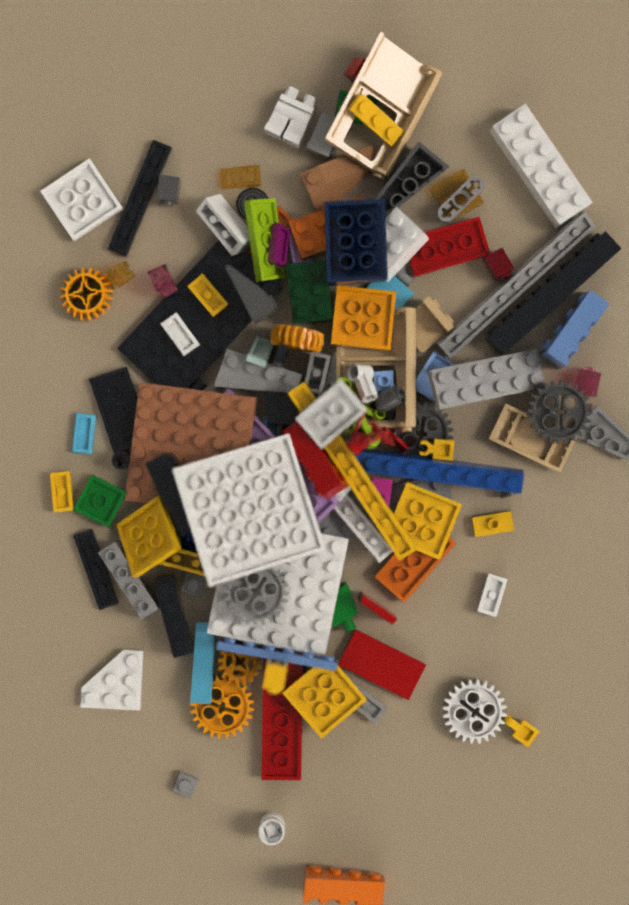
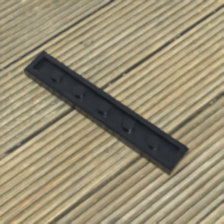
(140, 198)

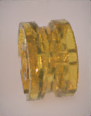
(119, 275)

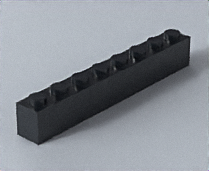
(551, 295)

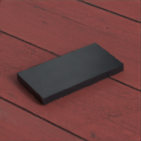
(117, 406)

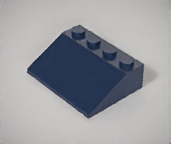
(356, 241)

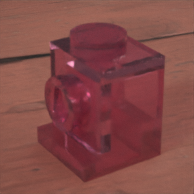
(163, 280)

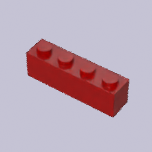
(317, 463)

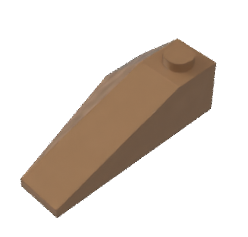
(334, 178)

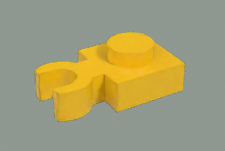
(441, 449)

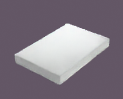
(331, 414)

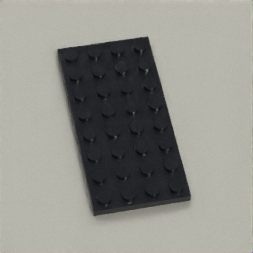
(154, 350)

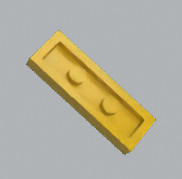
(375, 119)

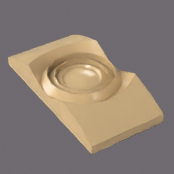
(514, 433)

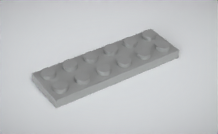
(486, 379)

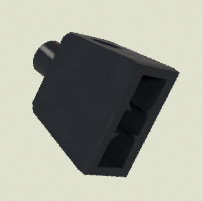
(280, 411)

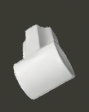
(363, 376)

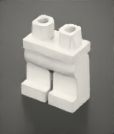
(292, 111)

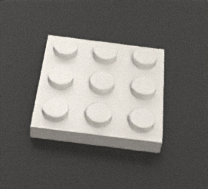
(81, 200)

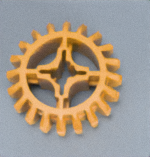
(68, 296)
(297, 338)

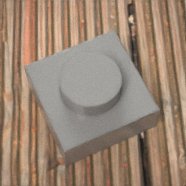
(185, 784)

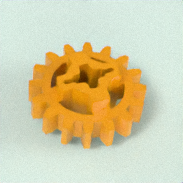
(242, 670)

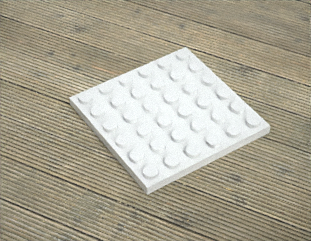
(248, 509)
(310, 606)

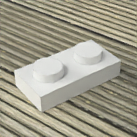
(492, 595)

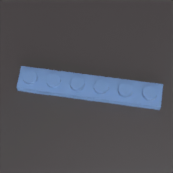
(286, 655)

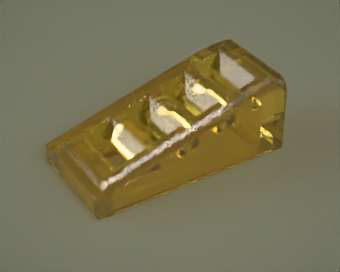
(243, 169)

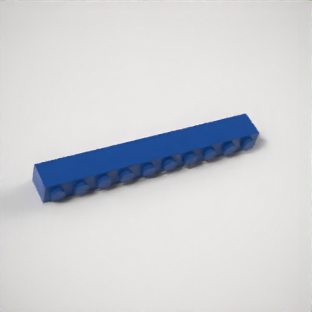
(441, 471)

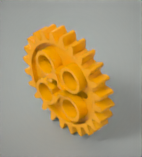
(216, 723)

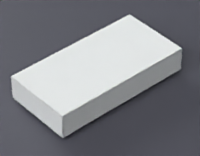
(180, 334)

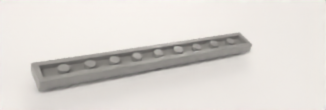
(516, 284)

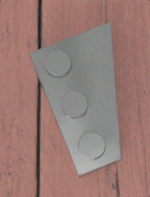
(606, 434)

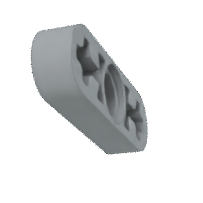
(474, 193)

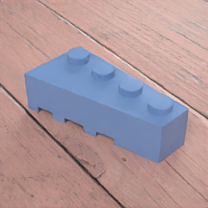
(574, 329)

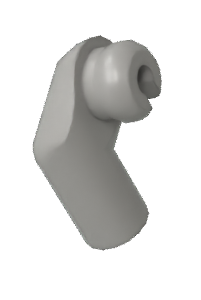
(403, 276)

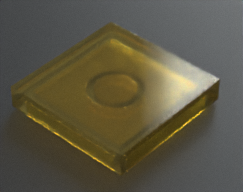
(448, 187)

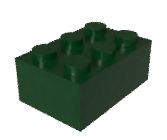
(309, 292)

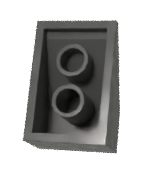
(254, 298)

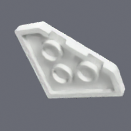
(116, 684)

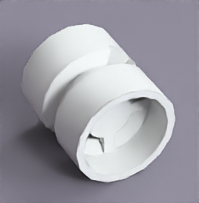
(272, 828)

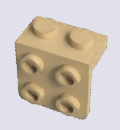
(430, 324)

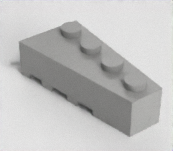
(242, 375)

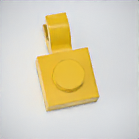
(522, 731)

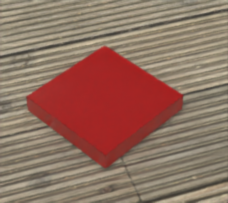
(377, 608)

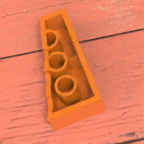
(342, 886)

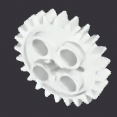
(463, 724)

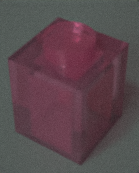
(588, 380)

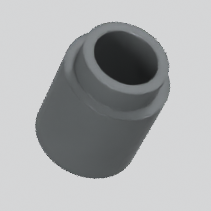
(389, 398)

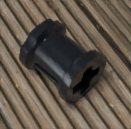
(116, 463)

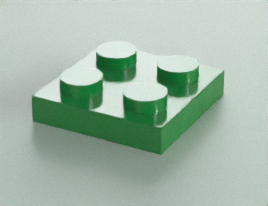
(100, 500)

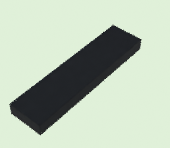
(96, 569)

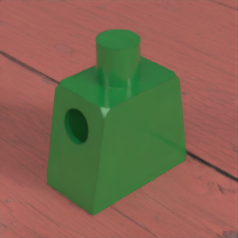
(344, 609)

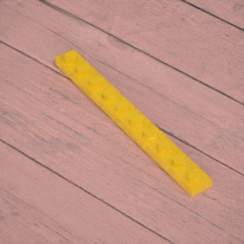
(360, 483)

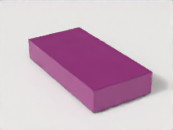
(278, 245)

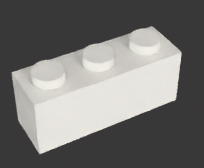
(225, 224)

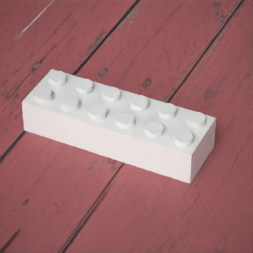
(540, 166)

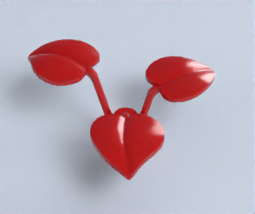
(361, 441)

